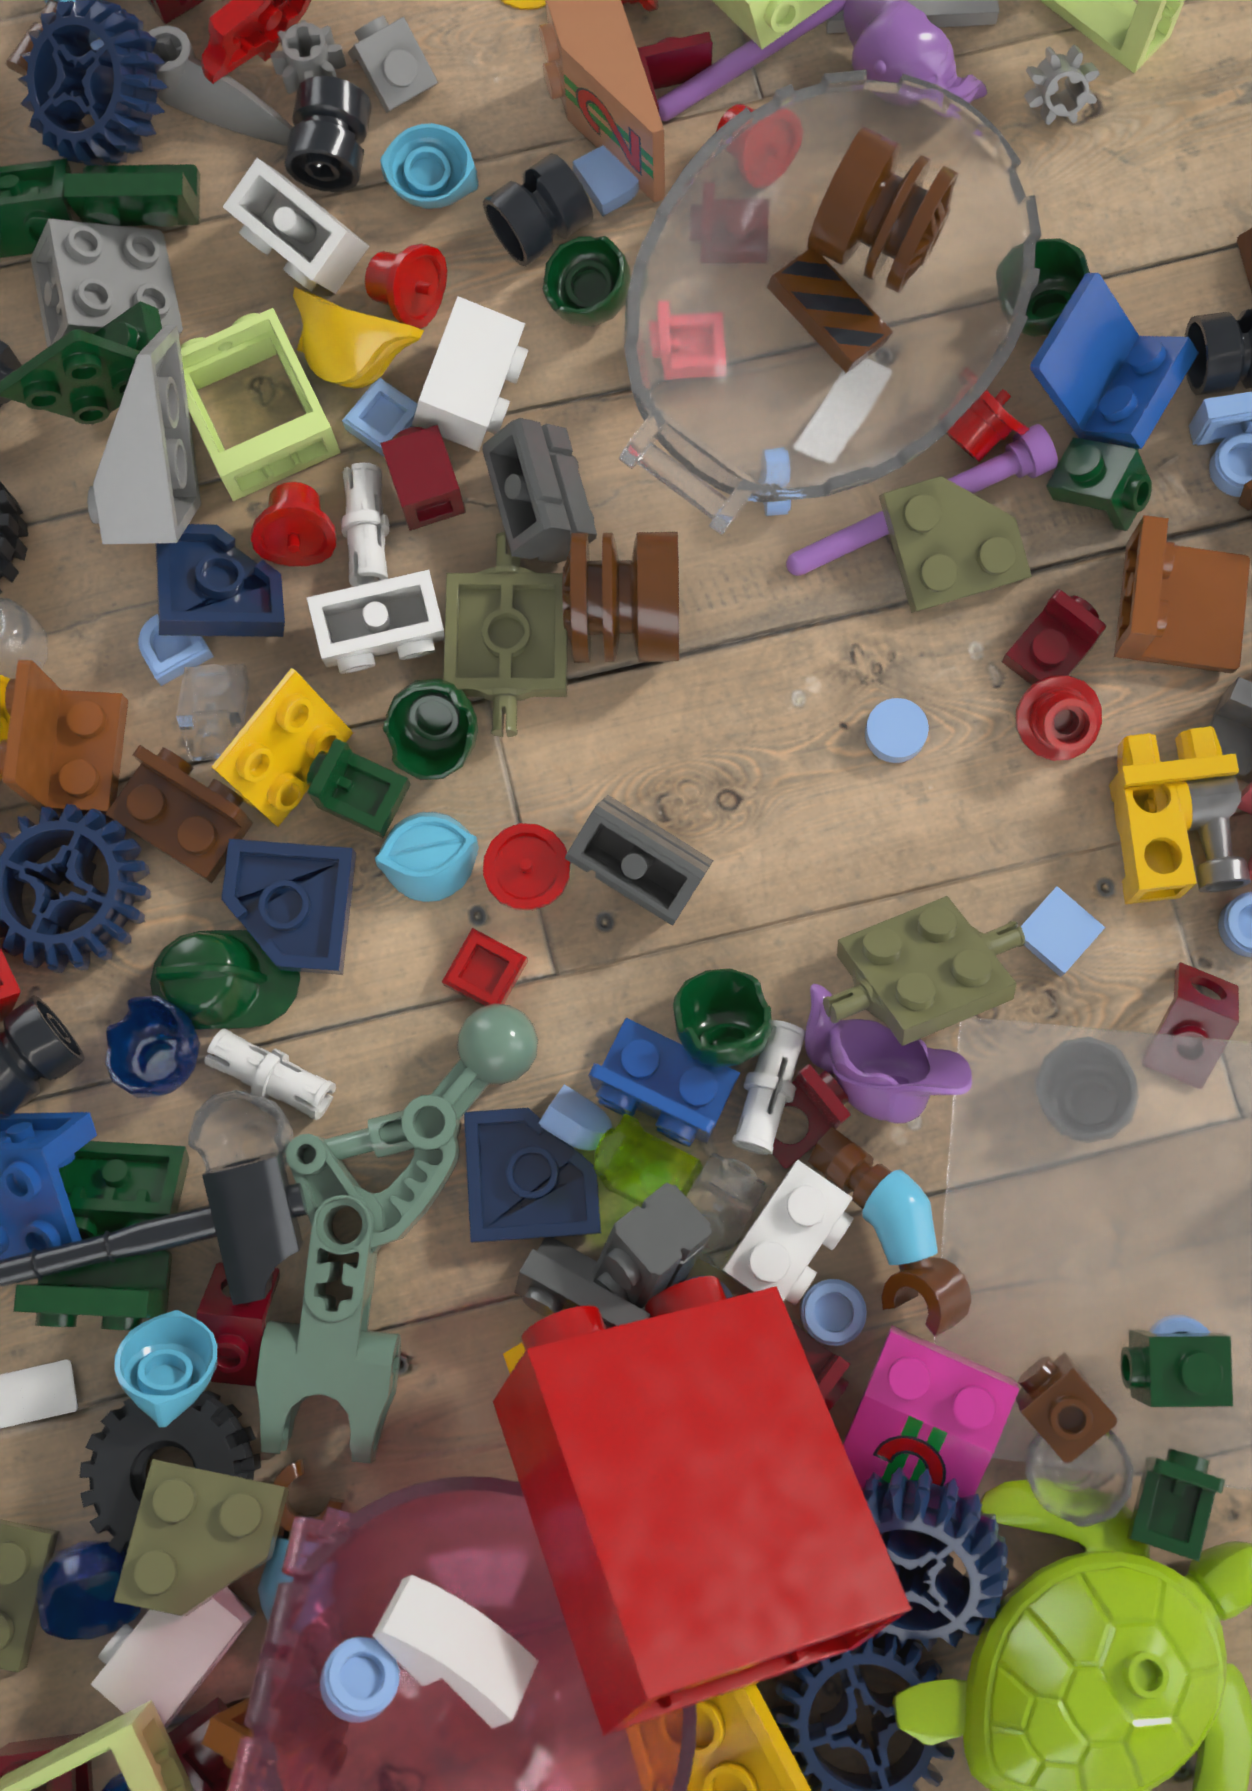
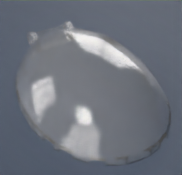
(732, 372)

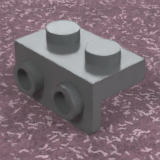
(563, 1279)

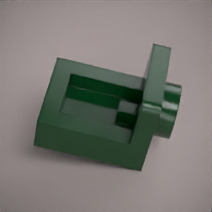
(1103, 479)
(356, 788)
(1178, 1369)
(1175, 1503)

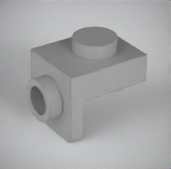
(392, 61)

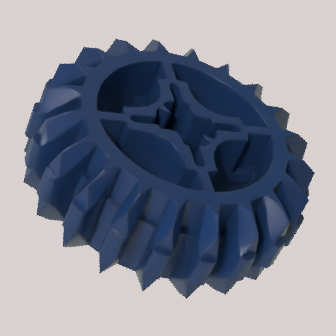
(110, 84)
(73, 864)
(920, 1530)
(833, 1724)

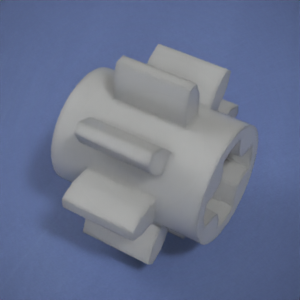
(306, 54)
(1077, 88)

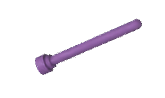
(736, 64)
(1026, 455)

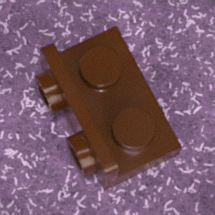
(180, 813)

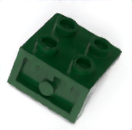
(84, 371)

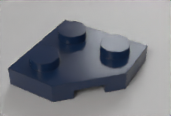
(216, 588)
(292, 901)
(526, 1180)

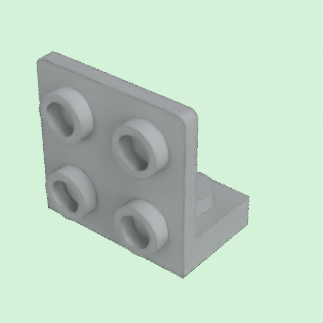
(98, 272)

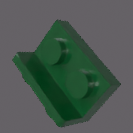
(27, 200)
(123, 1184)

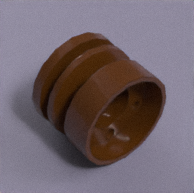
(882, 209)
(623, 597)

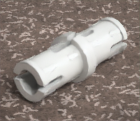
(365, 524)
(270, 1074)
(769, 1089)

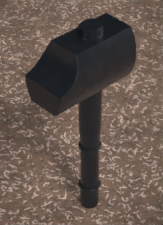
(248, 1212)

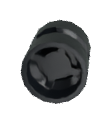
(327, 134)
(543, 206)
(1223, 352)
(31, 1048)

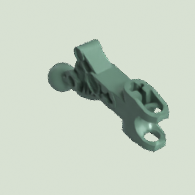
(332, 1345)

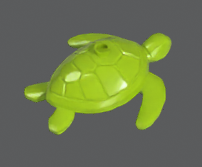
(1099, 1668)

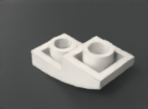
(450, 1640)

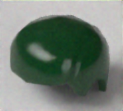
(1060, 273)
(587, 280)
(431, 729)
(722, 1017)

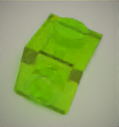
(640, 1163)

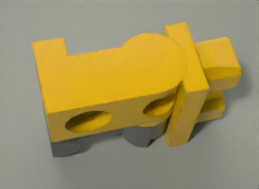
(1165, 800)

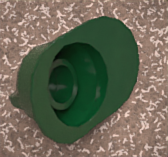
(223, 980)

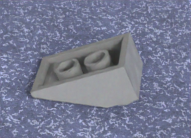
(148, 468)

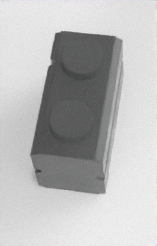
(538, 489)
(638, 859)
(652, 1247)

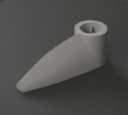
(221, 103)

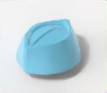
(429, 166)
(428, 856)
(166, 1364)

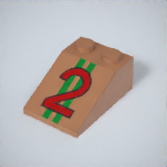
(604, 85)

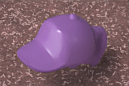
(899, 40)
(876, 1070)

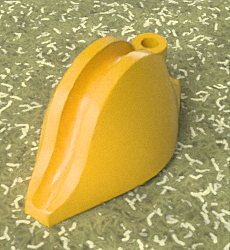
(347, 344)

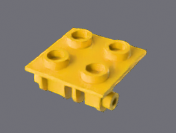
(277, 746)

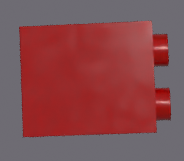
(691, 1499)

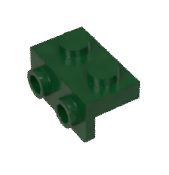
(135, 194)
(116, 1291)

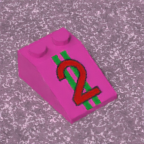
(928, 1413)

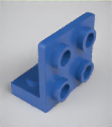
(1104, 373)
(663, 1082)
(31, 1188)

